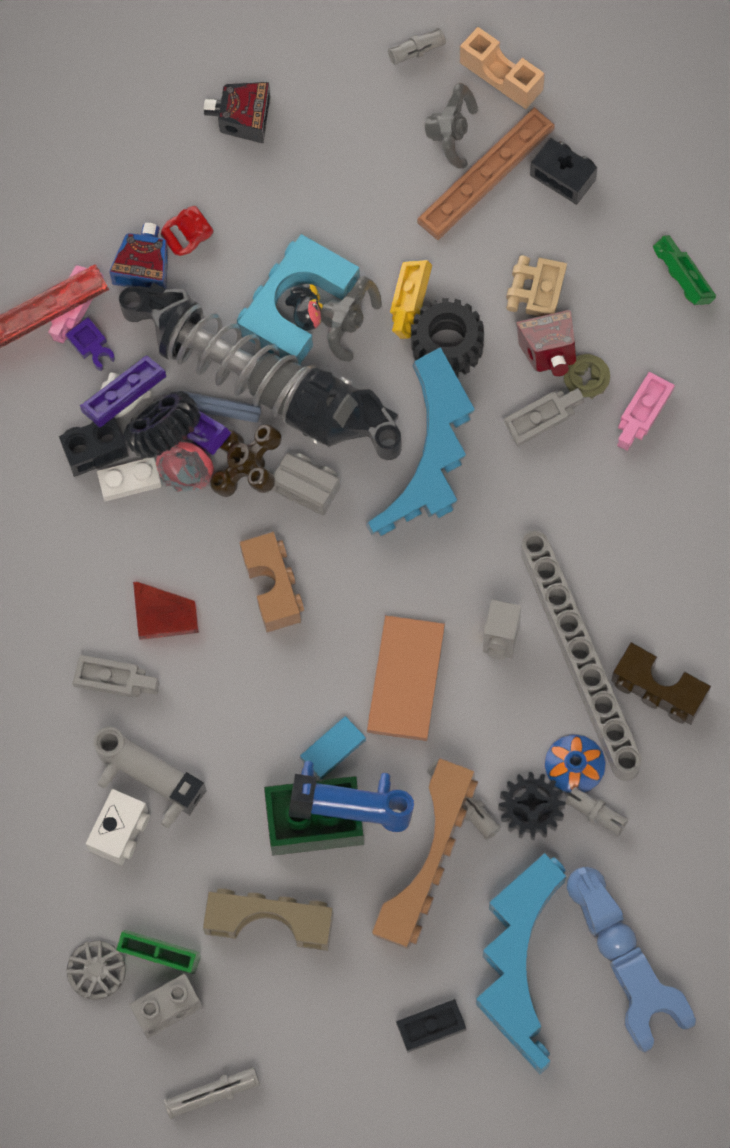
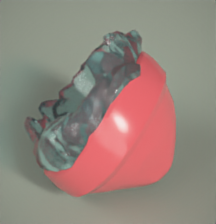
(185, 467)

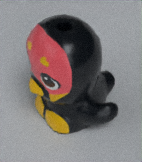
(306, 306)

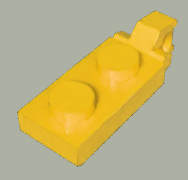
(409, 296)

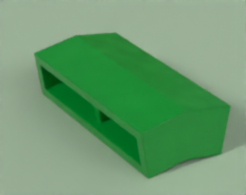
(160, 946)

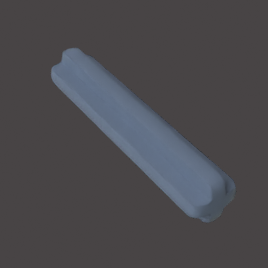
(226, 407)

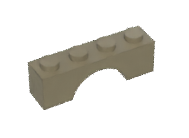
(230, 913)

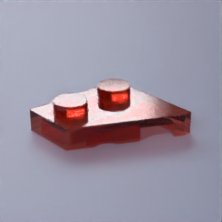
(163, 613)

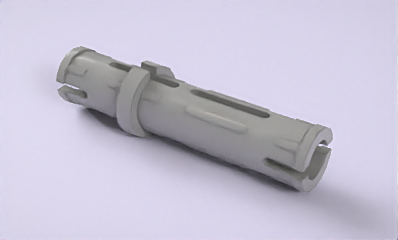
(476, 813)
(248, 1078)

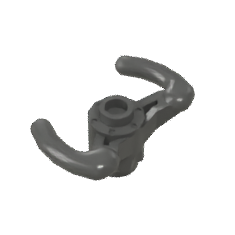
(451, 125)
(347, 315)

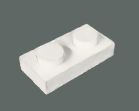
(129, 479)

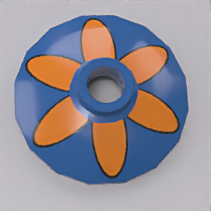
(568, 776)

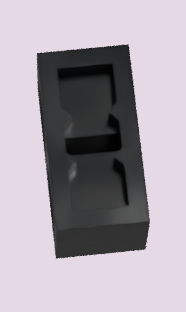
(96, 452)

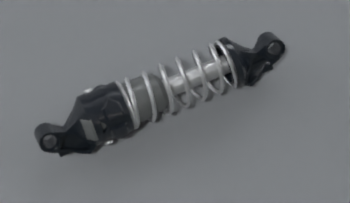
(305, 396)

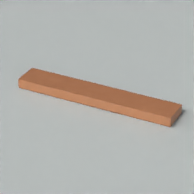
(485, 174)

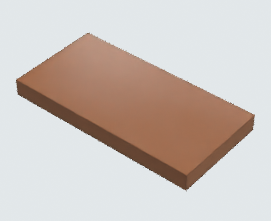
(405, 678)

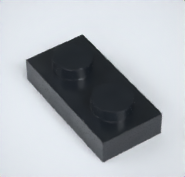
(431, 1025)

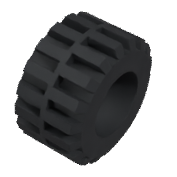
(449, 317)

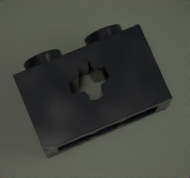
(563, 170)

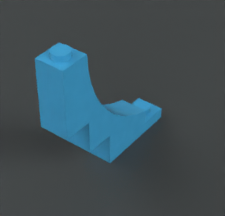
(508, 998)

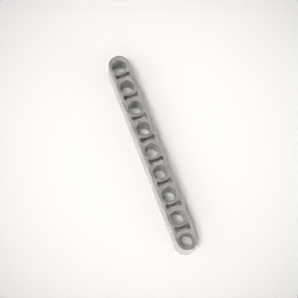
(584, 667)

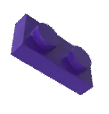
(208, 434)

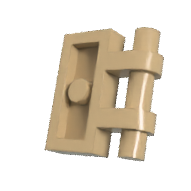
(545, 289)

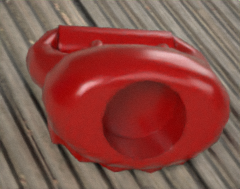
(193, 227)

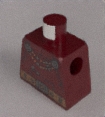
(548, 342)

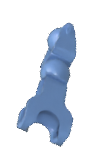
(618, 944)

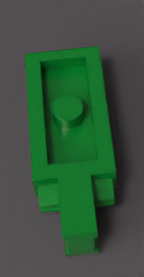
(684, 271)

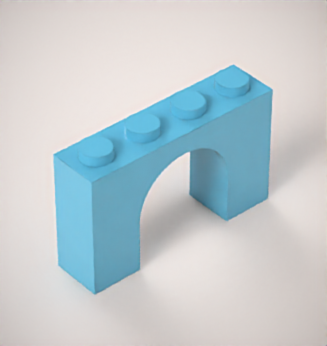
(303, 264)

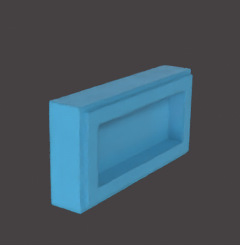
(333, 747)

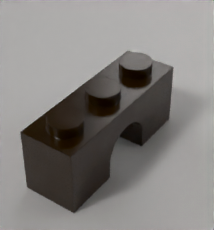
(679, 700)

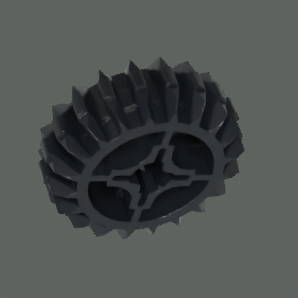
(162, 424)

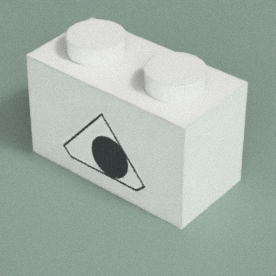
(118, 827)

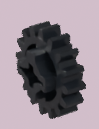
(543, 804)

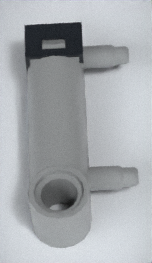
(179, 788)

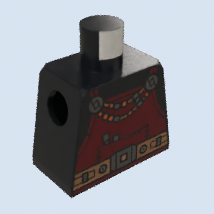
(242, 110)

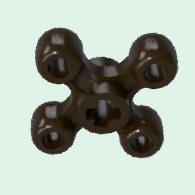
(247, 461)

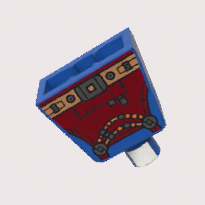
(141, 259)

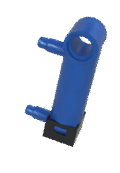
(351, 803)

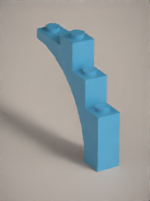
(445, 405)

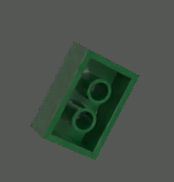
(300, 835)

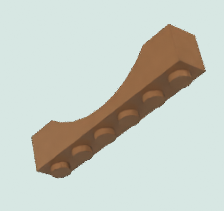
(401, 914)

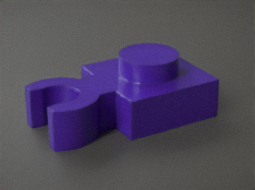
(89, 341)

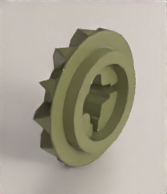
(599, 372)

